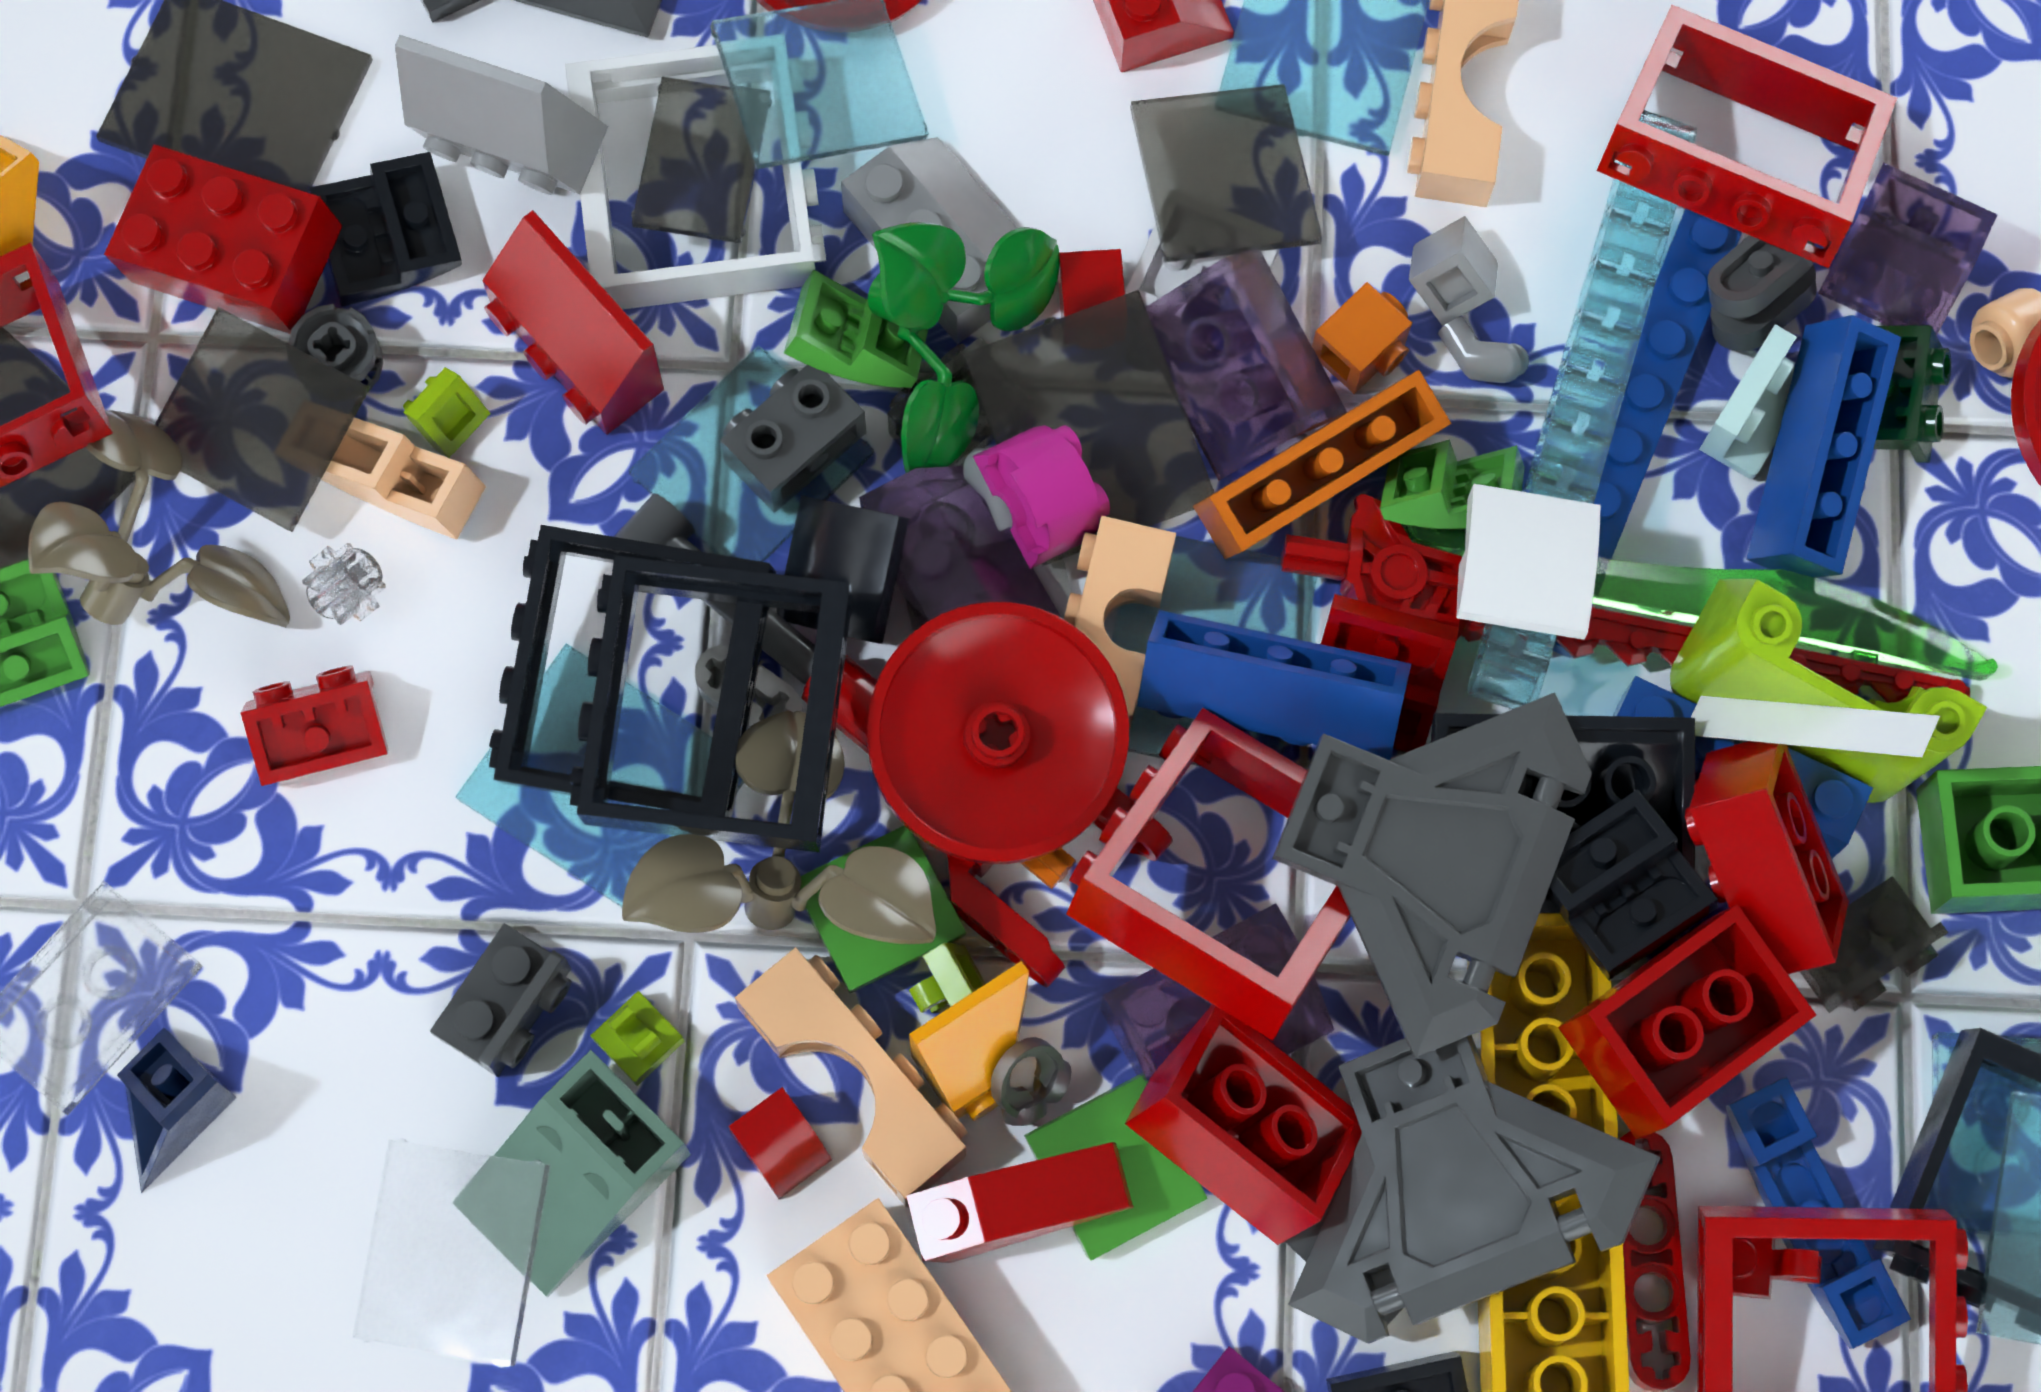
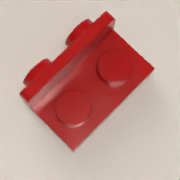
(313, 725)

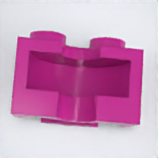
(1045, 490)

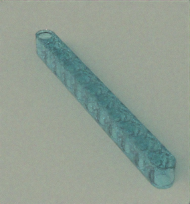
(1585, 401)

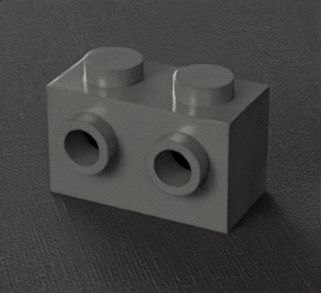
(792, 435)

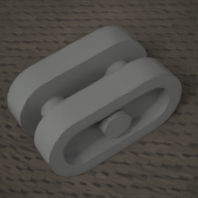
(1756, 290)

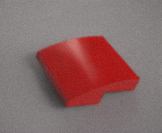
(1403, 638)

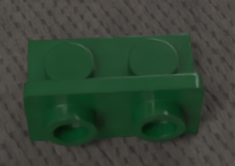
(1911, 408)

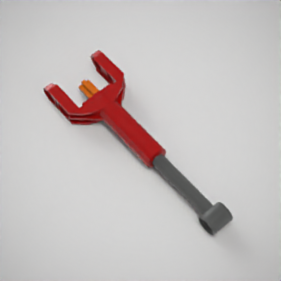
(974, 903)

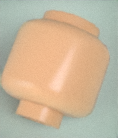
(2002, 329)

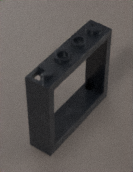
(533, 629)
(609, 663)
(1972, 1050)

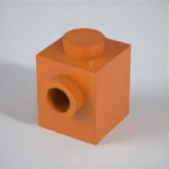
(1363, 337)

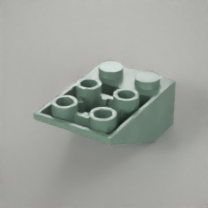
(602, 1159)

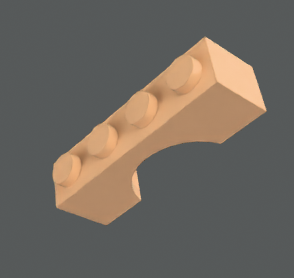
(1459, 144)
(799, 1013)

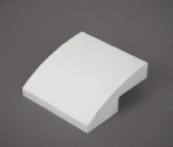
(1528, 561)

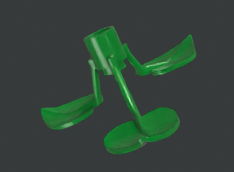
(915, 279)

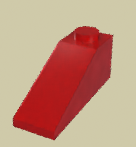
(1018, 1203)

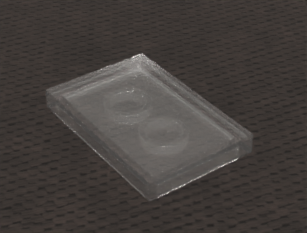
(89, 996)

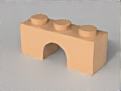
(1123, 567)

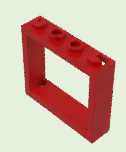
(1774, 85)
(45, 432)
(1169, 941)
(1715, 1275)

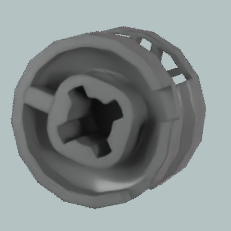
(340, 340)

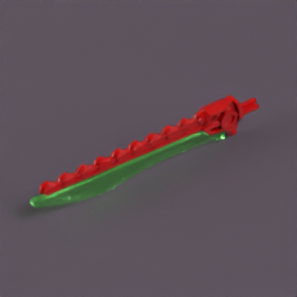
(1419, 569)

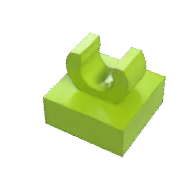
(446, 412)
(952, 978)
(637, 1038)

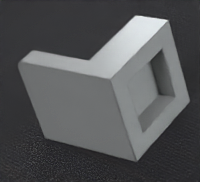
(1453, 270)

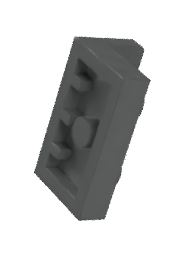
(503, 1000)

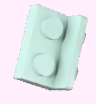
(1754, 412)

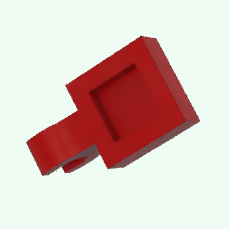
(1759, 1263)

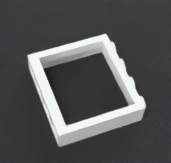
(638, 78)

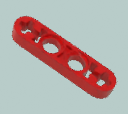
(1664, 1261)

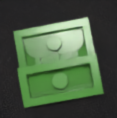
(844, 338)
(1432, 488)
(36, 635)
(868, 960)
(1154, 1182)

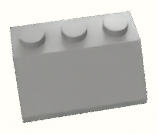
(496, 118)
(930, 185)

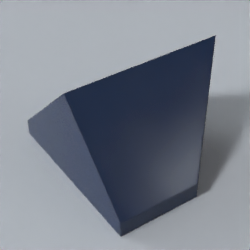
(169, 1102)

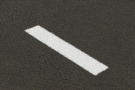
(1814, 725)

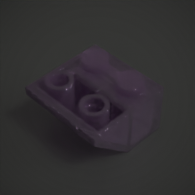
(1907, 251)

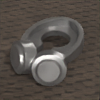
(1049, 1083)

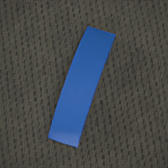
(1790, 1173)

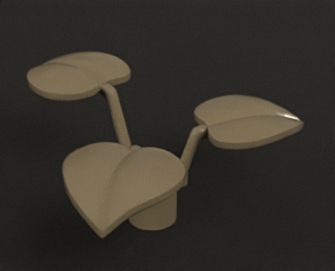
(79, 543)
(691, 891)

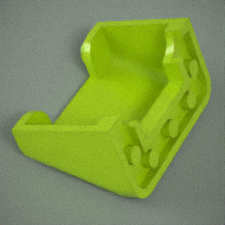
(1744, 652)

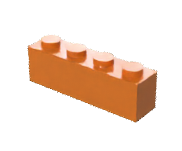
(1321, 464)

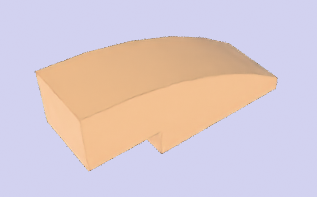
(404, 479)

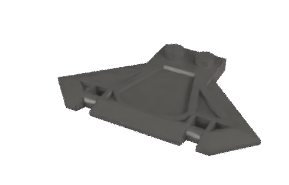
(1441, 857)
(1457, 1192)

